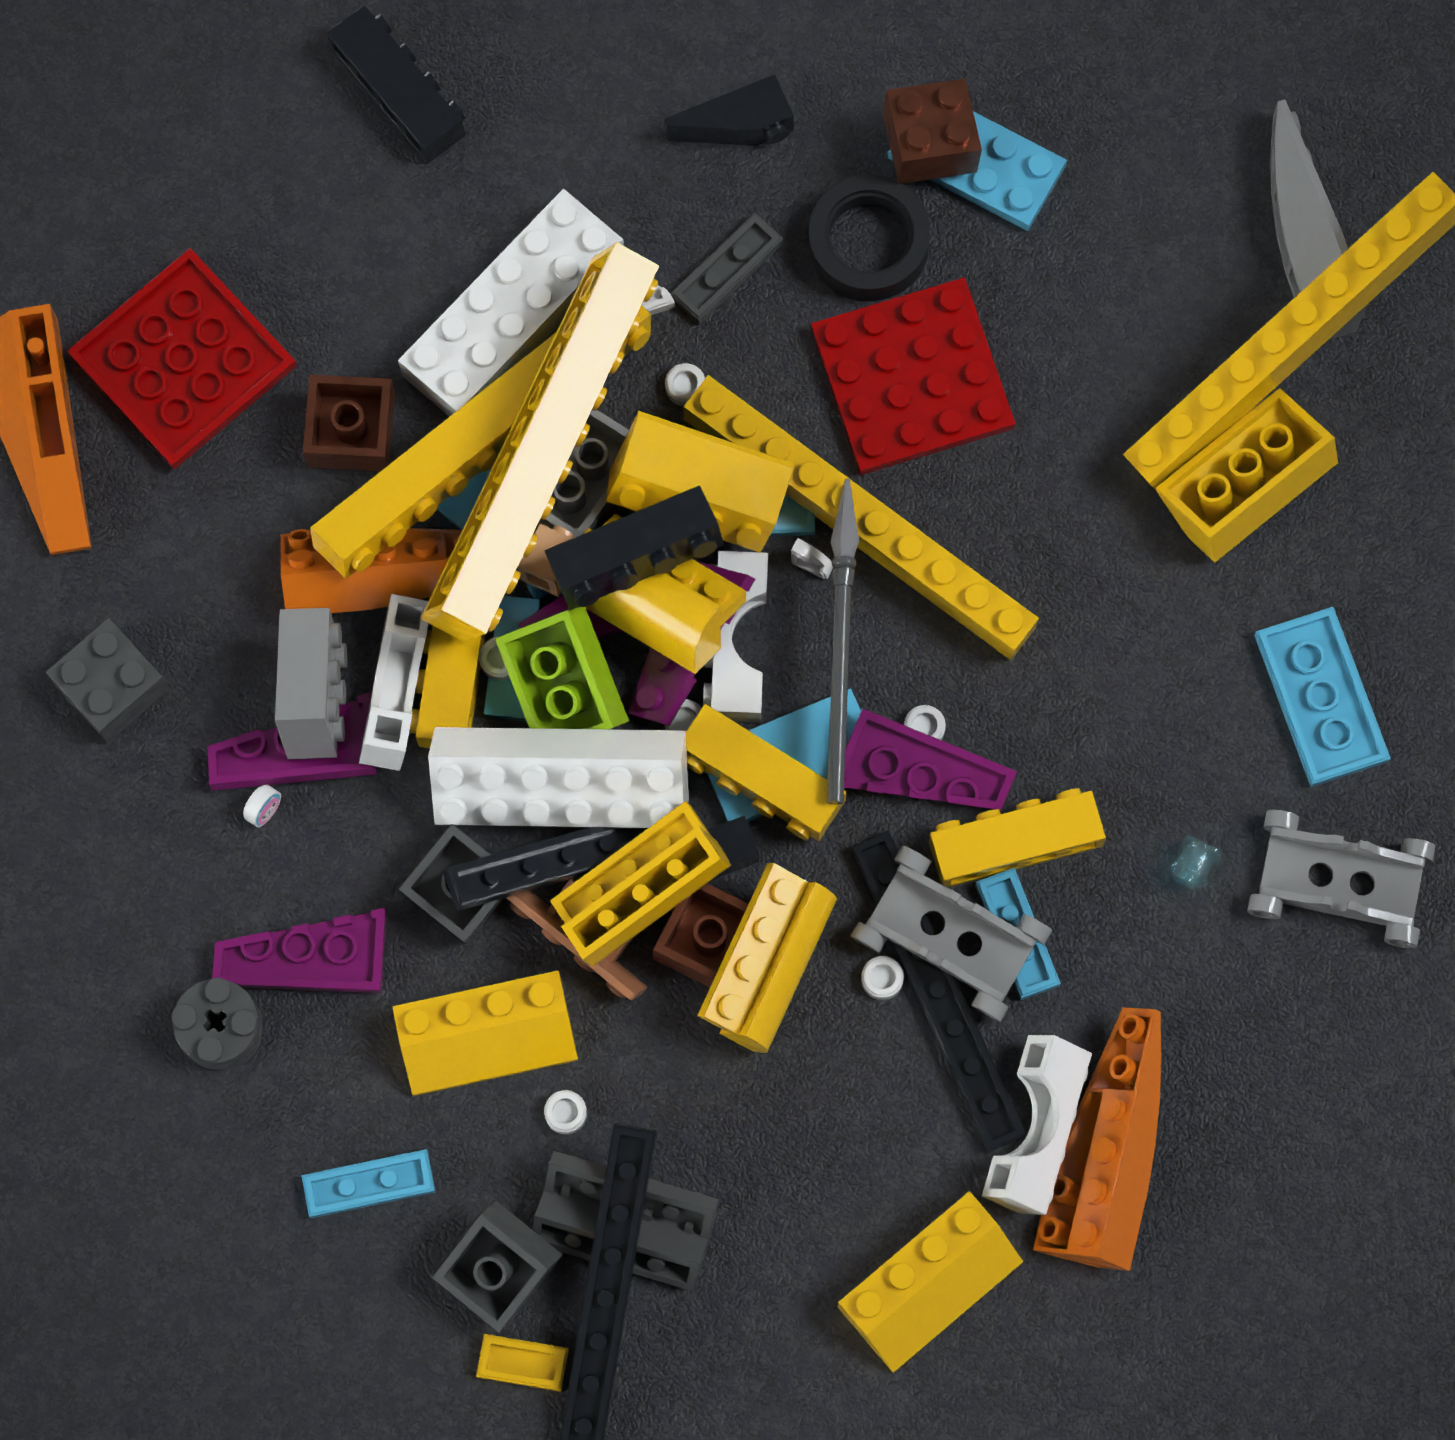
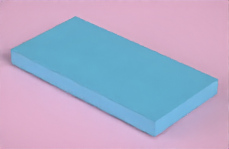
(1322, 696)
(799, 735)

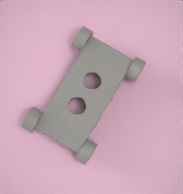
(1393, 873)
(914, 895)

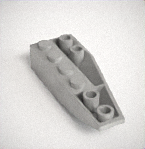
(1302, 212)

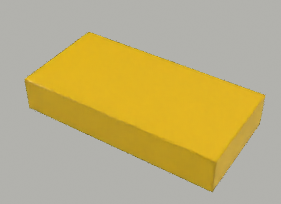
(522, 1362)

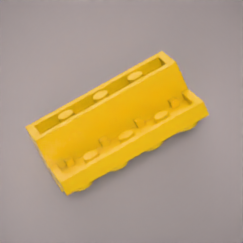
(675, 611)
(639, 884)
(767, 958)

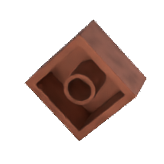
(932, 131)
(349, 422)
(700, 933)

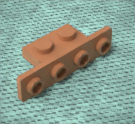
(618, 978)

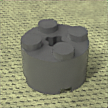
(228, 1003)

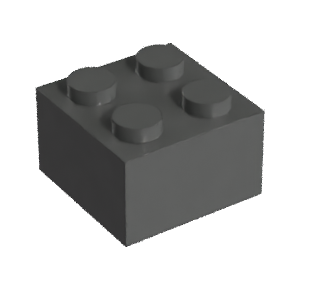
(108, 680)
(430, 890)
(497, 1266)

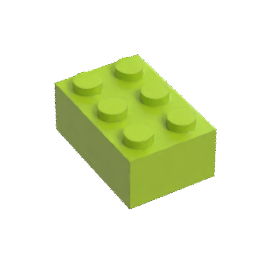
(562, 674)

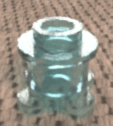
(1195, 863)

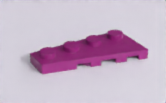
(664, 682)
(261, 759)
(909, 763)
(314, 957)

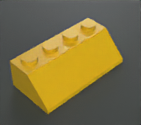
(669, 458)
(1248, 474)
(485, 1033)
(930, 1282)

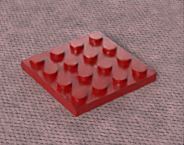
(182, 358)
(912, 376)

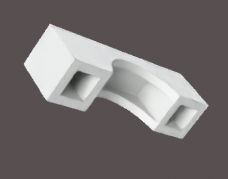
(394, 684)
(735, 685)
(1054, 1079)

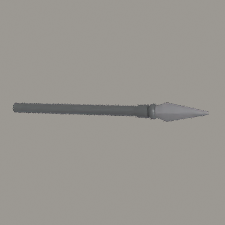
(844, 545)

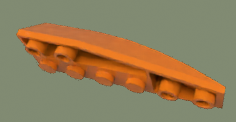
(40, 426)
(402, 570)
(1109, 1151)

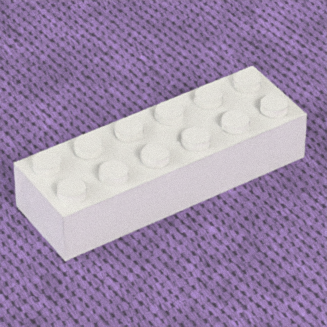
(507, 306)
(556, 776)

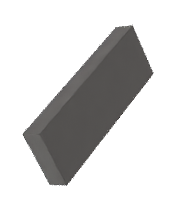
(727, 268)

